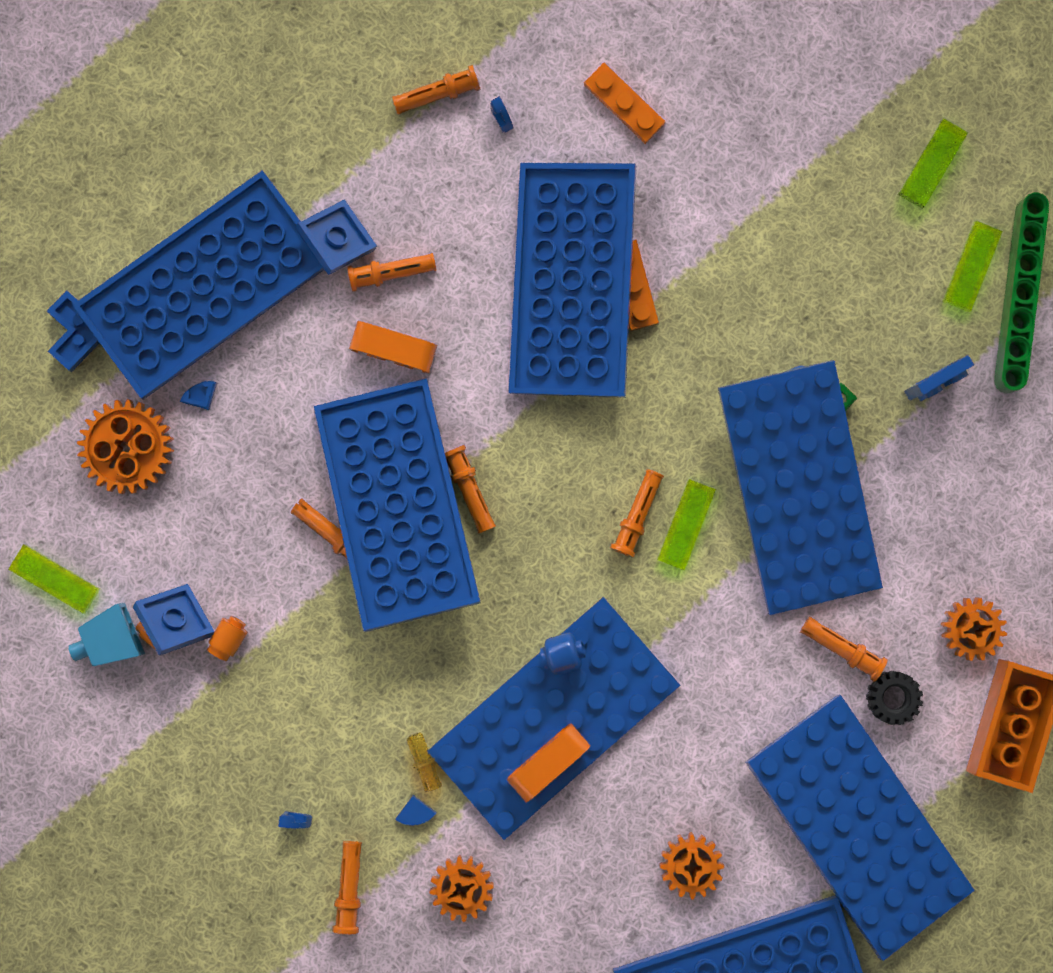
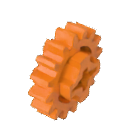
(970, 617)
(677, 865)
(467, 900)

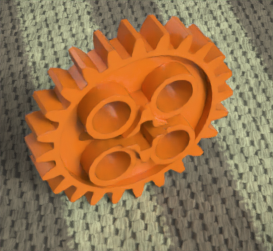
(104, 431)

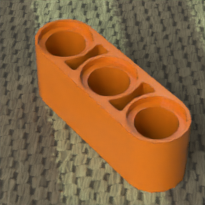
(393, 346)
(548, 762)

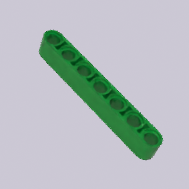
(1030, 282)

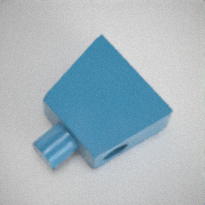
(108, 638)

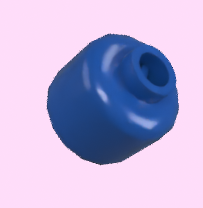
(562, 654)

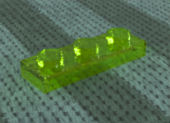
(932, 163)
(972, 266)
(686, 524)
(54, 578)

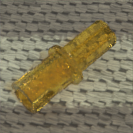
(423, 762)

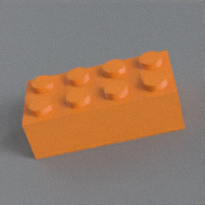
(1014, 726)

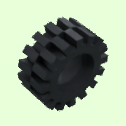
(910, 704)

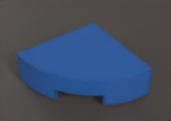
(503, 119)
(200, 395)
(415, 812)
(288, 820)

